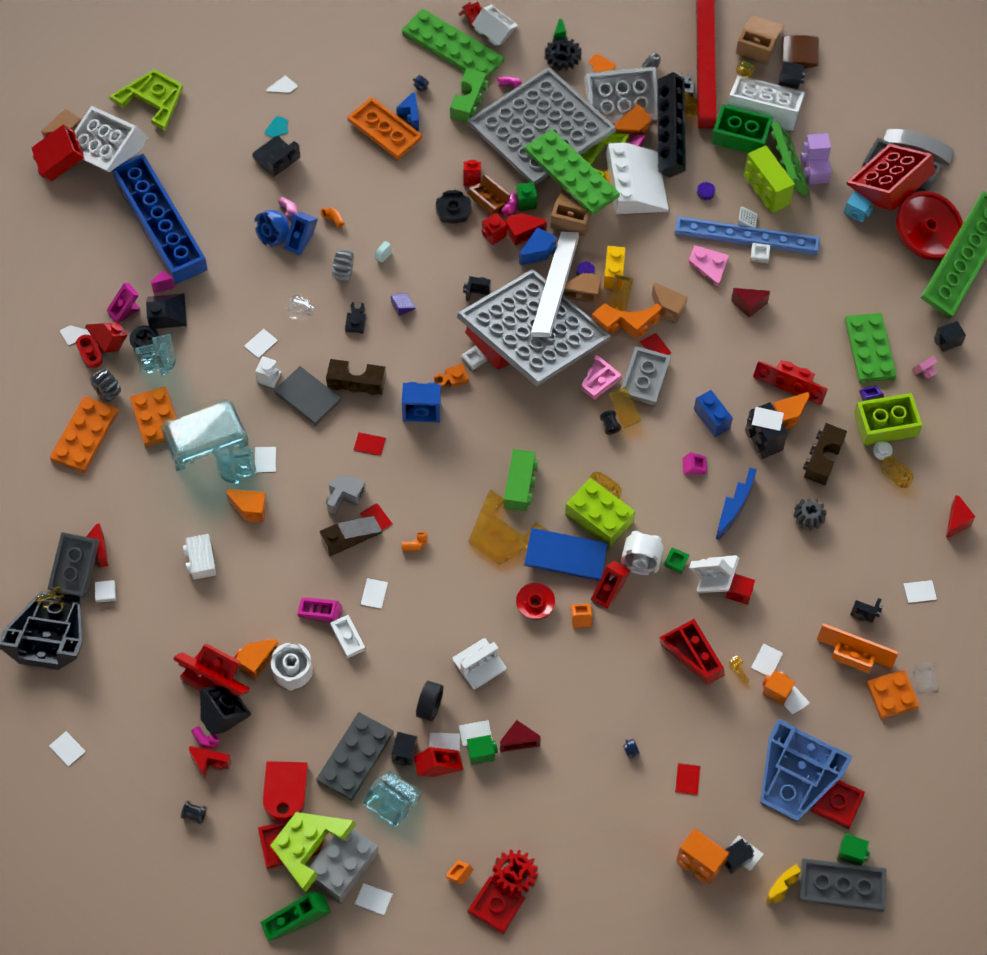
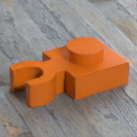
(454, 376)

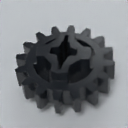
(563, 53)

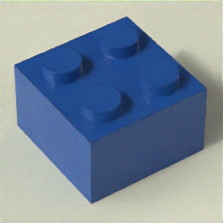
(421, 402)

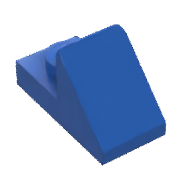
(409, 110)

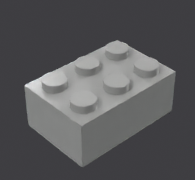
(343, 864)

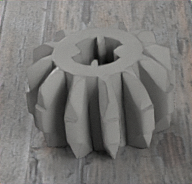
(343, 265)

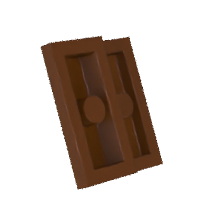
(801, 50)

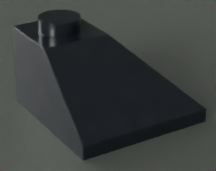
(166, 311)
(221, 709)

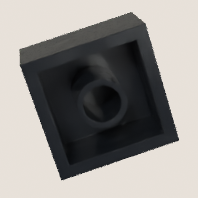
(765, 440)

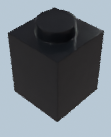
(791, 75)
(949, 336)
(404, 749)
(739, 855)

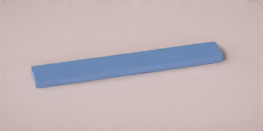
(747, 235)

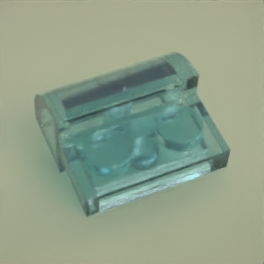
(157, 355)
(234, 464)
(391, 797)

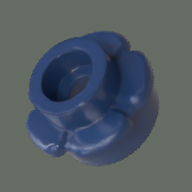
(420, 83)
(631, 748)

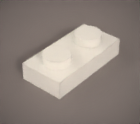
(347, 636)

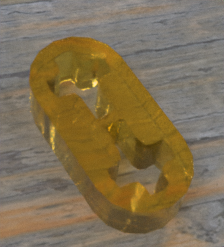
(896, 472)
(607, 483)

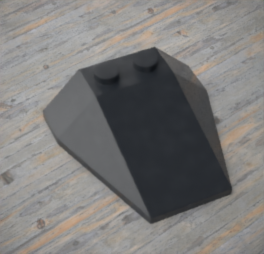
(45, 633)

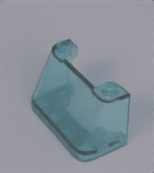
(200, 432)

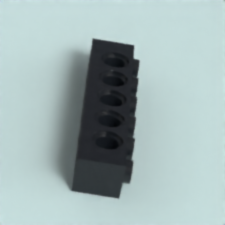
(671, 125)

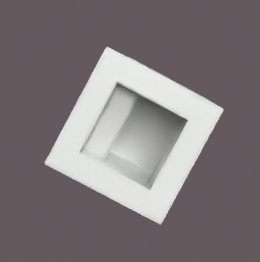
(267, 372)

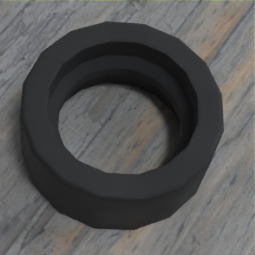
(429, 701)

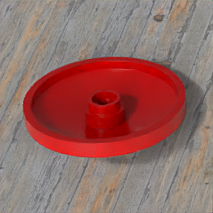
(928, 224)

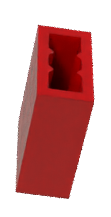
(57, 152)

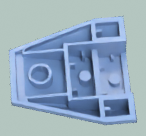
(799, 770)

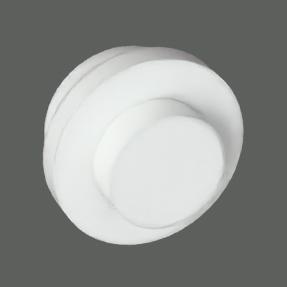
(882, 450)

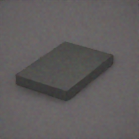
(307, 395)
(73, 564)

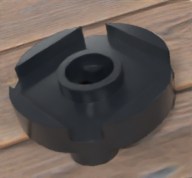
(450, 215)

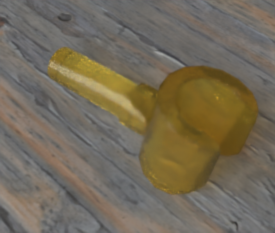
(50, 595)
(735, 664)

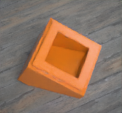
(581, 615)

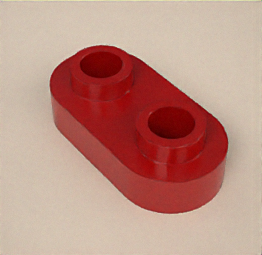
(90, 352)

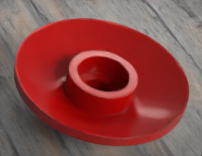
(535, 593)

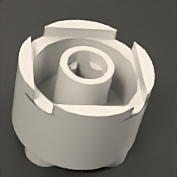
(642, 553)
(301, 665)

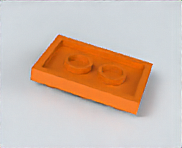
(151, 411)

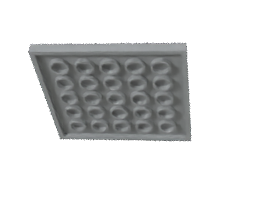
(533, 110)
(506, 324)

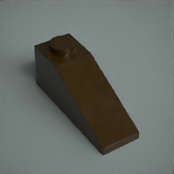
(348, 534)

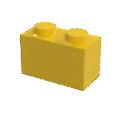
(614, 264)

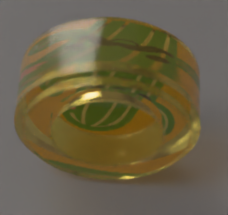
(745, 69)

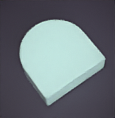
(383, 252)

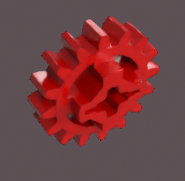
(521, 865)

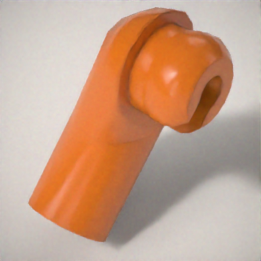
(333, 215)
(417, 544)

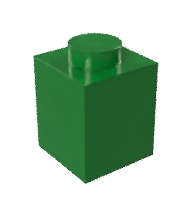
(526, 196)
(481, 749)
(853, 850)

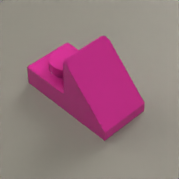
(123, 303)

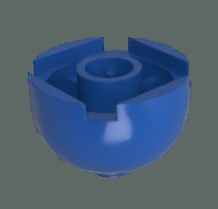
(271, 227)

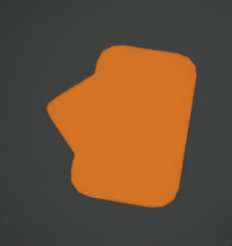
(601, 64)

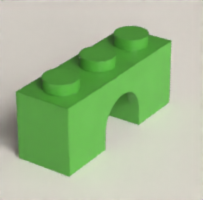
(473, 84)

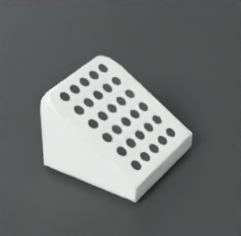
(747, 217)

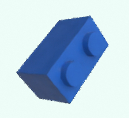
(713, 413)

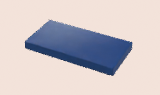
(565, 554)

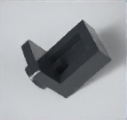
(477, 285)
(866, 612)

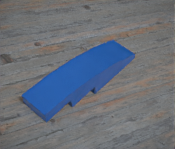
(734, 506)

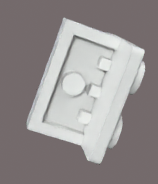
(715, 573)
(479, 663)

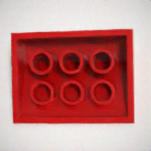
(892, 176)

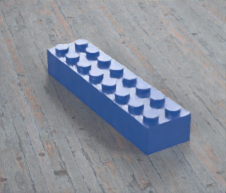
(159, 219)

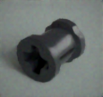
(614, 424)
(193, 812)

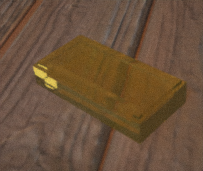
(624, 407)

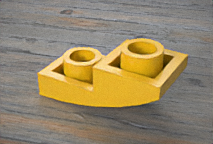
(779, 888)

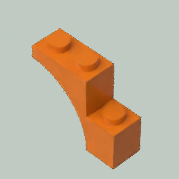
(632, 322)

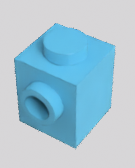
(858, 207)

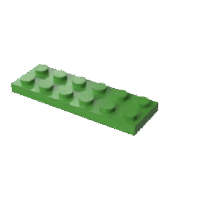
(451, 43)
(572, 172)

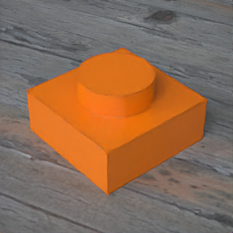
(459, 872)

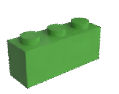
(520, 480)

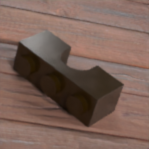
(369, 382)
(829, 440)

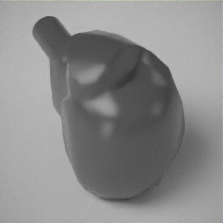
(652, 60)

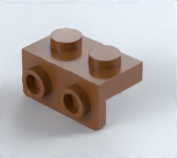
(489, 195)

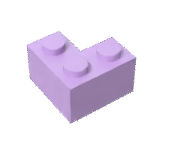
(816, 158)

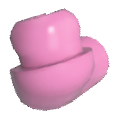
(290, 207)

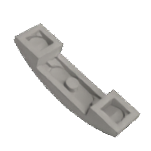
(917, 141)

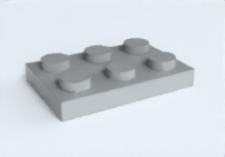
(646, 375)

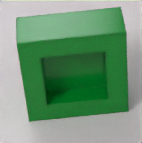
(676, 560)

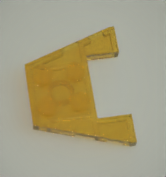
(496, 537)

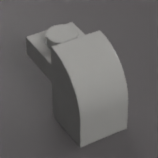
(344, 488)

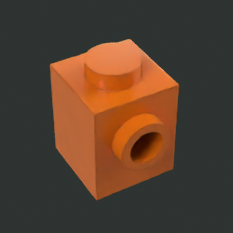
(778, 686)

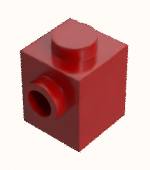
(494, 229)

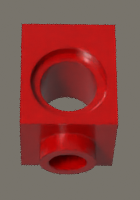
(740, 589)

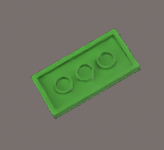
(790, 160)
(870, 347)

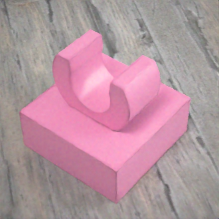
(926, 368)

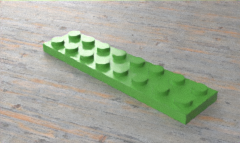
(960, 262)

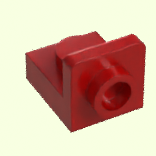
(471, 11)

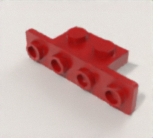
(791, 379)
(214, 666)

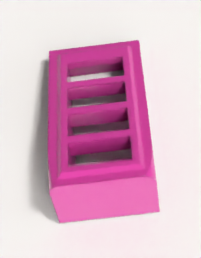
(332, 611)

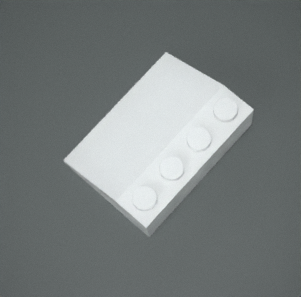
(621, 90)
(767, 99)
(108, 139)
(636, 177)

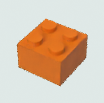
(701, 856)

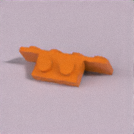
(855, 650)

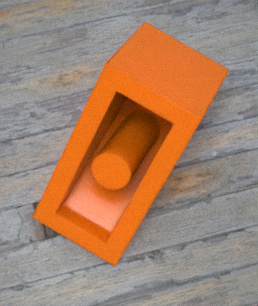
(634, 122)
(792, 409)
(248, 504)
(256, 656)

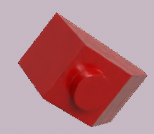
(522, 226)
(107, 335)
(610, 584)
(437, 762)

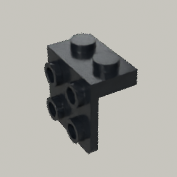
(277, 155)

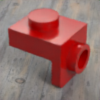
(471, 173)

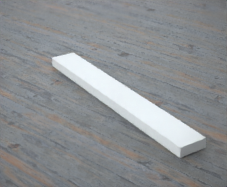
(555, 284)

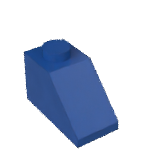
(300, 232)
(538, 247)

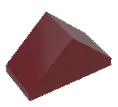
(750, 300)
(519, 738)

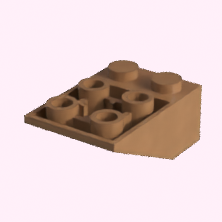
(759, 39)
(569, 215)

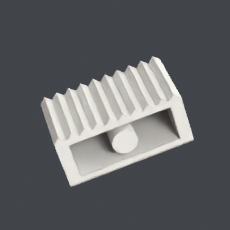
(200, 555)

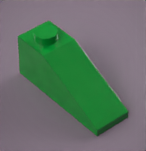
(296, 915)

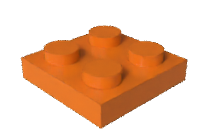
(892, 694)

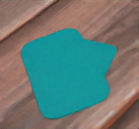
(277, 127)

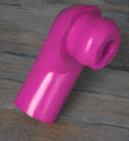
(509, 80)
(511, 207)
(205, 741)

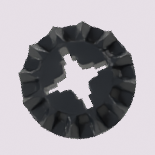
(139, 333)

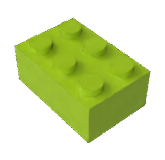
(768, 179)
(887, 419)
(600, 512)

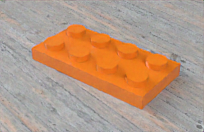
(384, 128)
(84, 434)

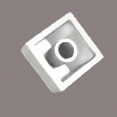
(494, 25)

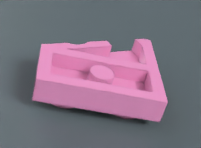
(709, 263)
(600, 378)

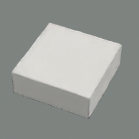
(760, 253)
(474, 358)
(105, 591)

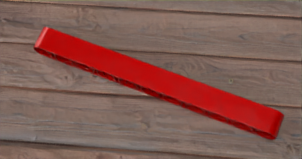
(706, 64)

